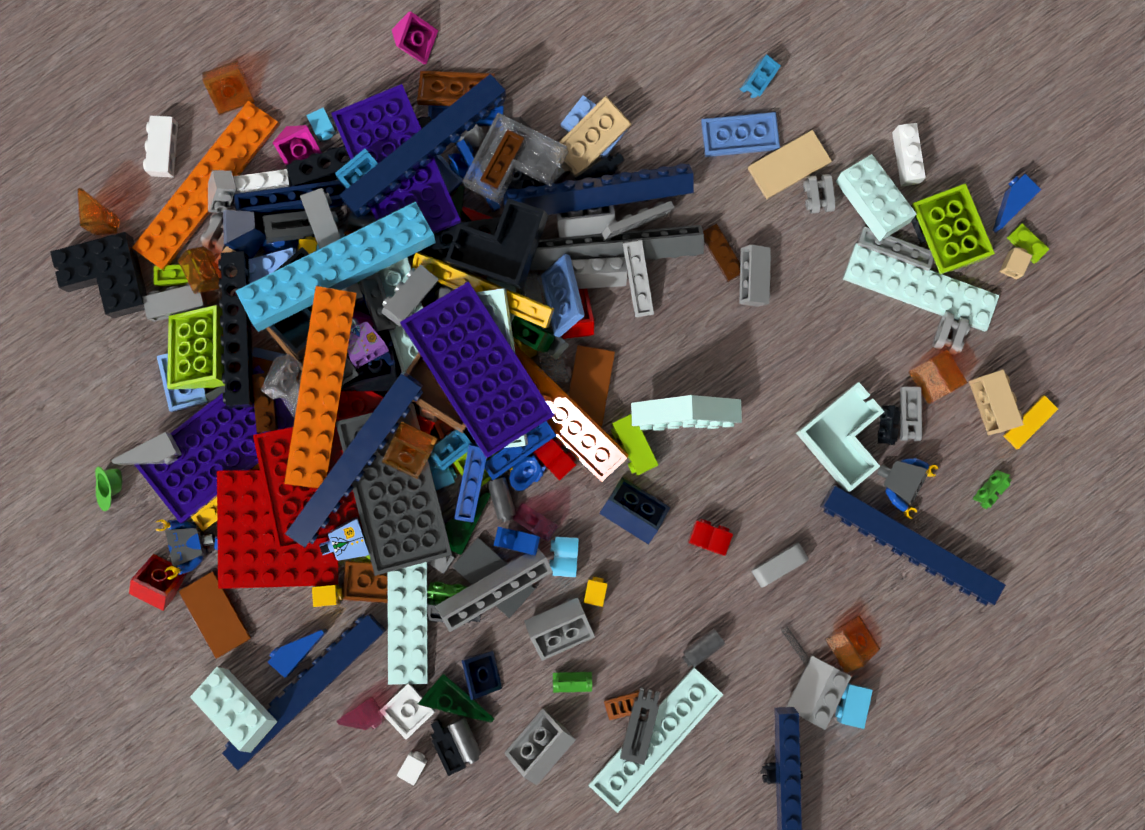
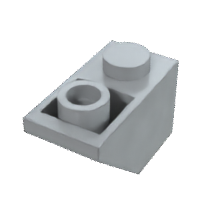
(220, 190)

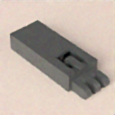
(287, 226)
(638, 731)

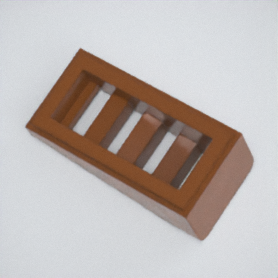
(623, 698)

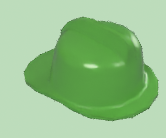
(107, 485)

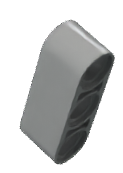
(780, 564)

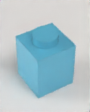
(321, 124)

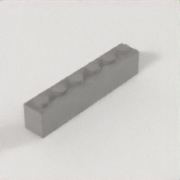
(324, 226)
(493, 589)

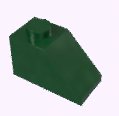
(531, 334)

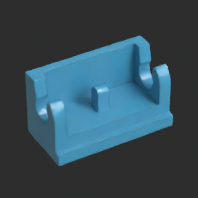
(760, 76)
(356, 168)
(449, 449)

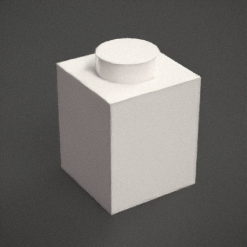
(412, 767)

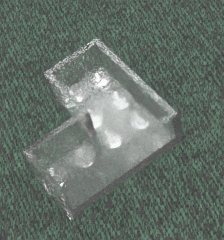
(537, 158)

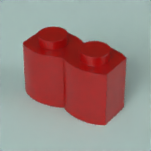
(555, 458)
(710, 537)

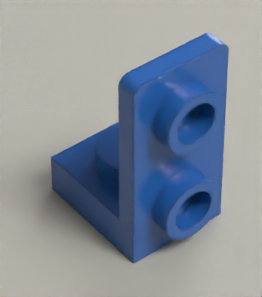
(516, 540)

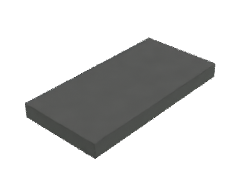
(482, 561)

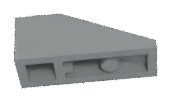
(155, 451)

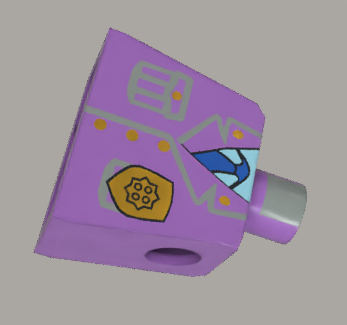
(364, 344)

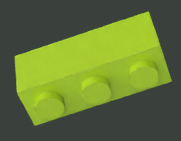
(635, 445)

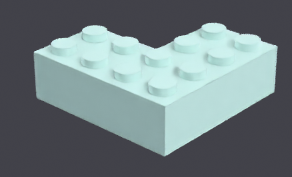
(686, 411)
(834, 441)

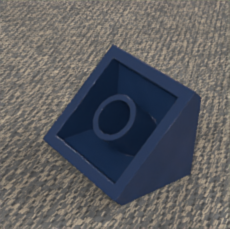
(481, 674)

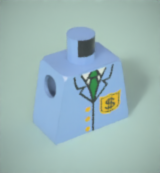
(346, 541)

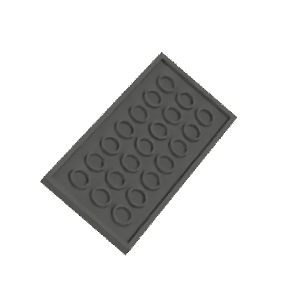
(395, 509)

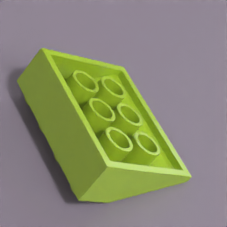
(953, 229)
(195, 349)

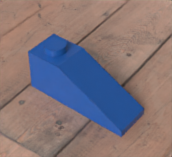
(1014, 199)
(291, 655)

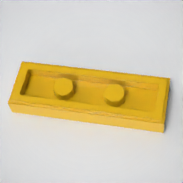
(1032, 421)

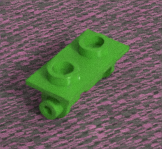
(997, 482)
(439, 591)
(572, 682)

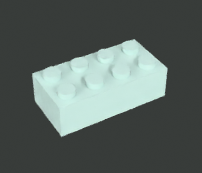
(875, 197)
(233, 709)

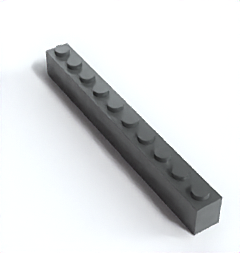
(656, 244)

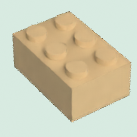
(996, 402)

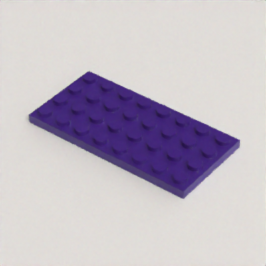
(381, 127)
(477, 369)
(208, 442)

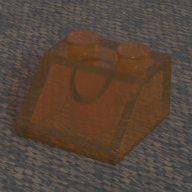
(227, 87)
(96, 216)
(200, 269)
(938, 376)
(409, 450)
(852, 644)

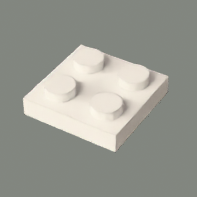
(404, 711)

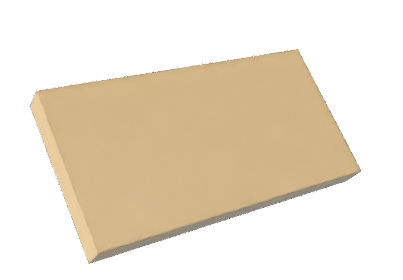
(594, 135)
(789, 164)

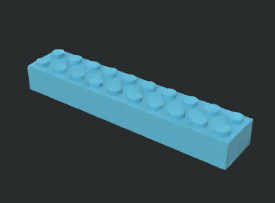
(336, 266)

